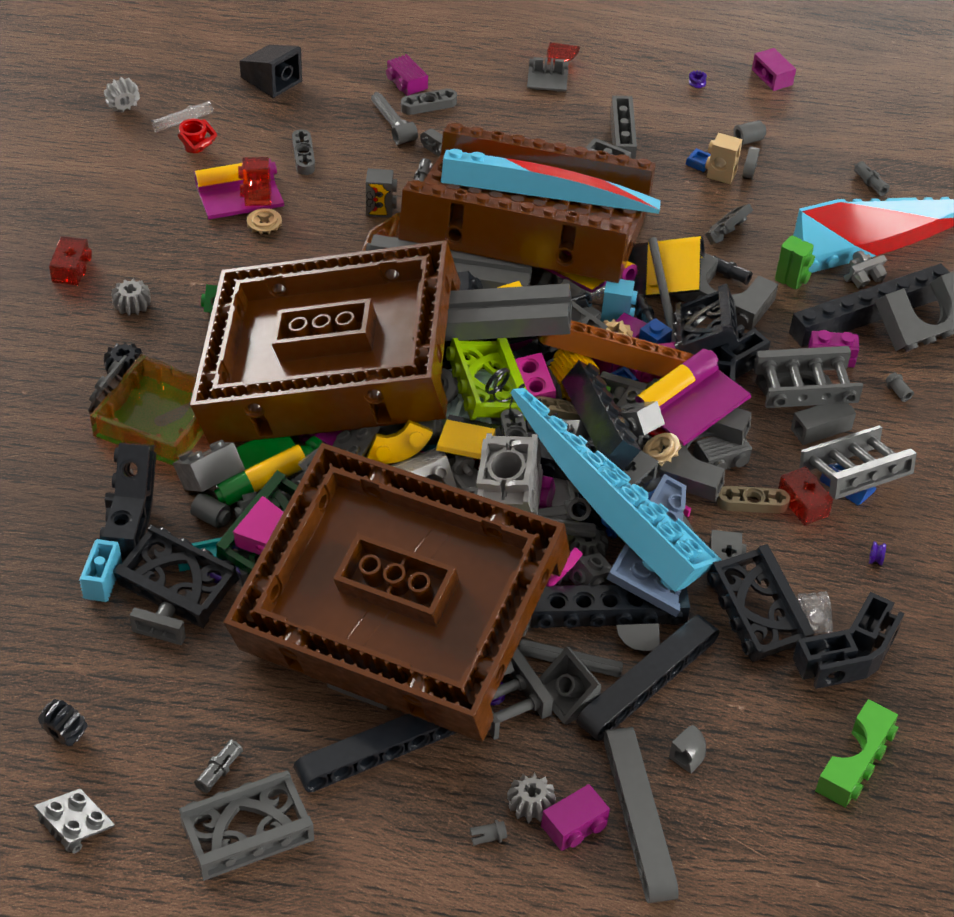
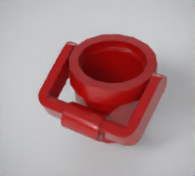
(193, 133)

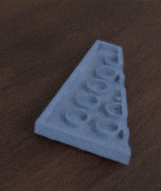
(629, 570)

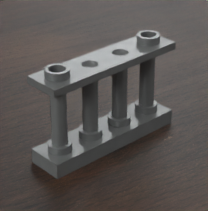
(804, 360)
(860, 477)
(528, 682)

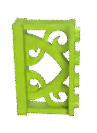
(488, 356)

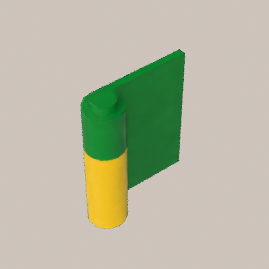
(261, 461)

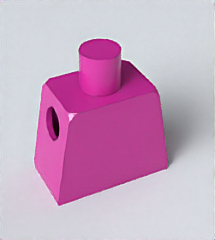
(257, 526)

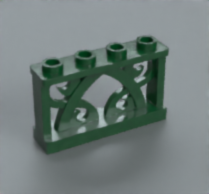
(272, 492)

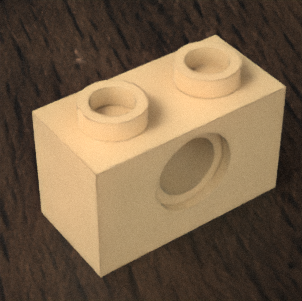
(724, 158)

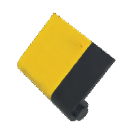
(680, 263)

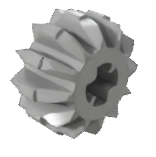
(121, 94)
(131, 297)
(530, 797)

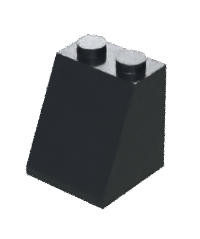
(273, 68)

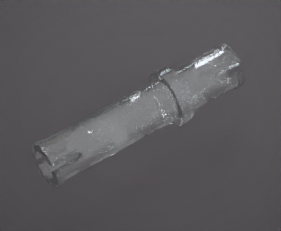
(178, 117)

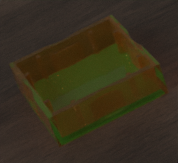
(150, 409)

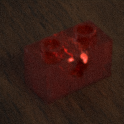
(256, 181)
(70, 260)
(807, 495)

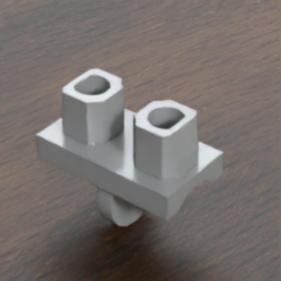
(862, 266)
(463, 471)

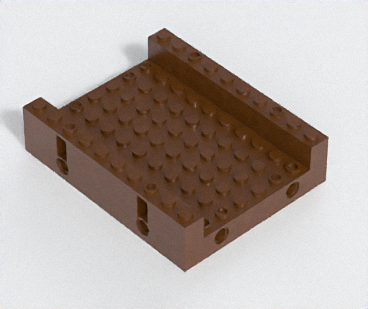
(527, 226)
(326, 344)
(397, 588)

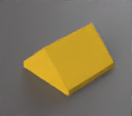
(463, 438)

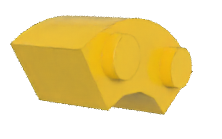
(400, 445)

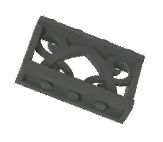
(252, 798)

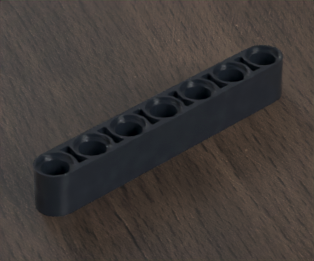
(647, 677)
(366, 751)

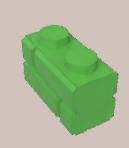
(794, 262)

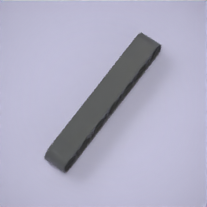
(640, 815)

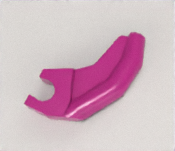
(574, 556)

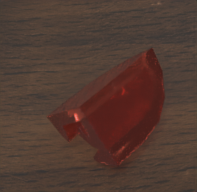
(561, 51)

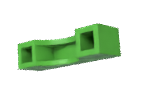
(843, 776)

